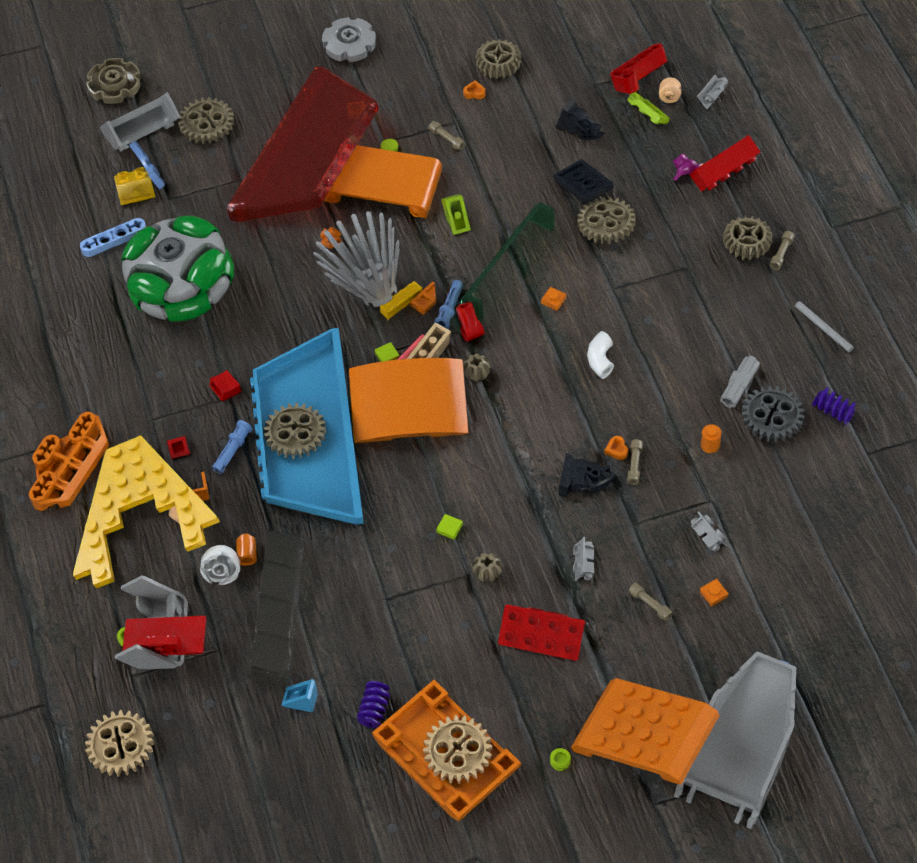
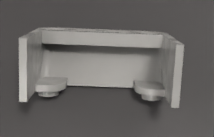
(140, 122)
(154, 602)

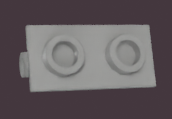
(712, 90)
(713, 538)
(582, 568)

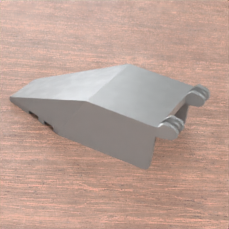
(748, 737)

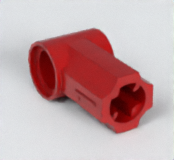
(471, 327)

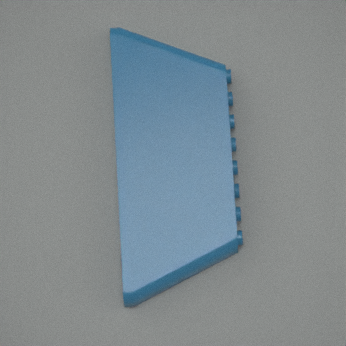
(328, 478)

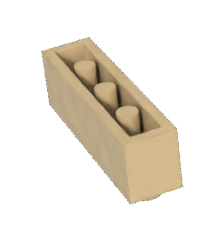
(432, 343)

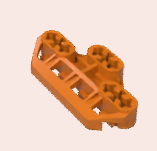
(58, 457)

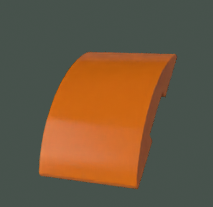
(408, 399)

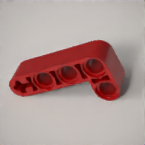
(626, 76)

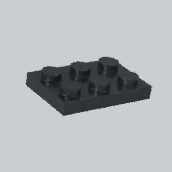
(583, 181)

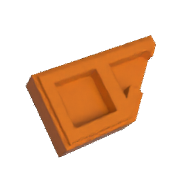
(425, 299)

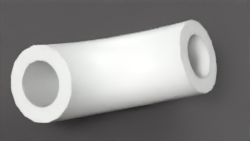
(597, 355)

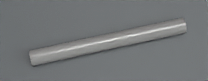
(822, 325)

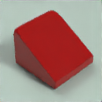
(178, 447)

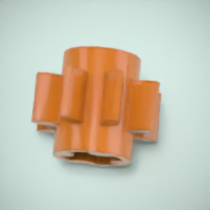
(335, 233)

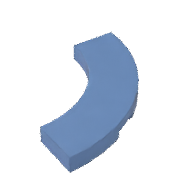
(151, 169)

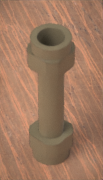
(436, 128)
(786, 240)
(633, 473)
(638, 592)

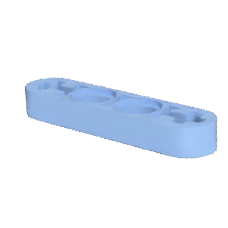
(112, 235)

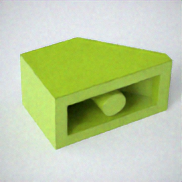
(456, 214)

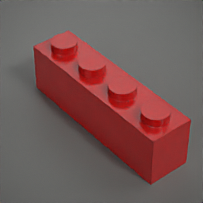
(725, 163)

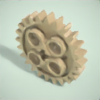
(138, 737)
(443, 738)

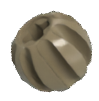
(476, 367)
(487, 567)

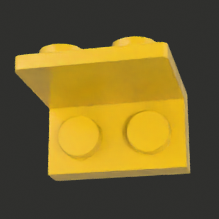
(134, 186)

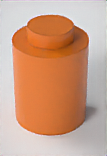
(711, 438)
(246, 549)

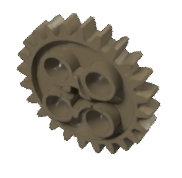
(206, 120)
(606, 220)
(295, 430)

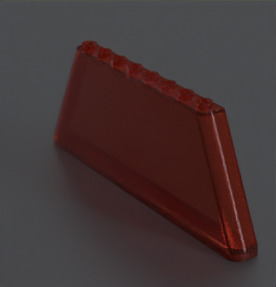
(305, 149)

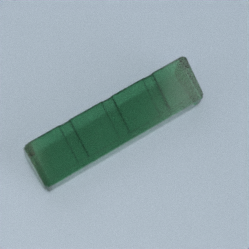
(540, 214)

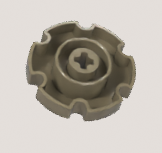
(113, 80)

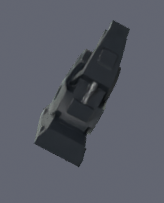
(578, 122)
(583, 475)

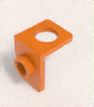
(203, 493)

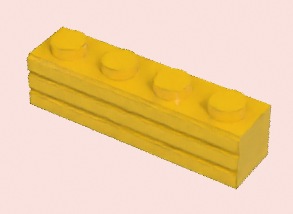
(400, 300)

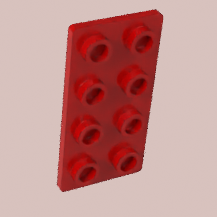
(541, 631)
(167, 634)

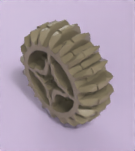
(488, 60)
(747, 243)

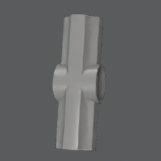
(740, 381)

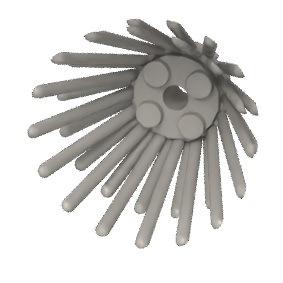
(374, 277)

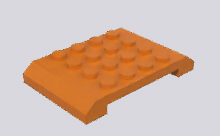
(647, 729)
(403, 740)

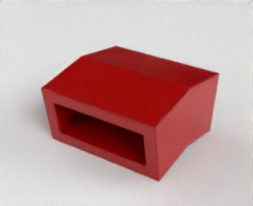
(224, 385)

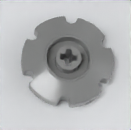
(349, 39)

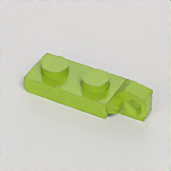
(648, 108)

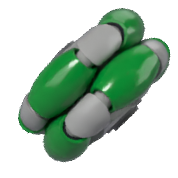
(177, 268)

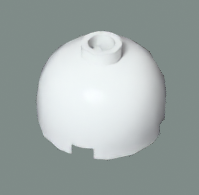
(220, 565)

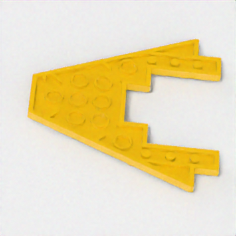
(127, 478)

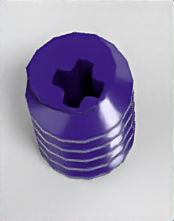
(834, 405)
(372, 704)

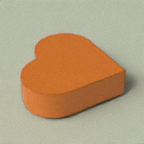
(474, 90)
(616, 448)

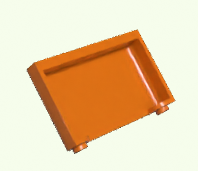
(389, 179)

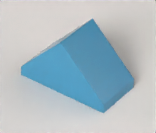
(301, 696)

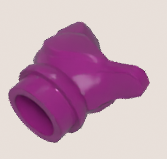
(684, 166)

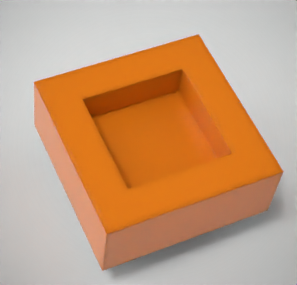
(553, 298)
(714, 592)

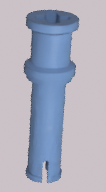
(447, 310)
(235, 441)

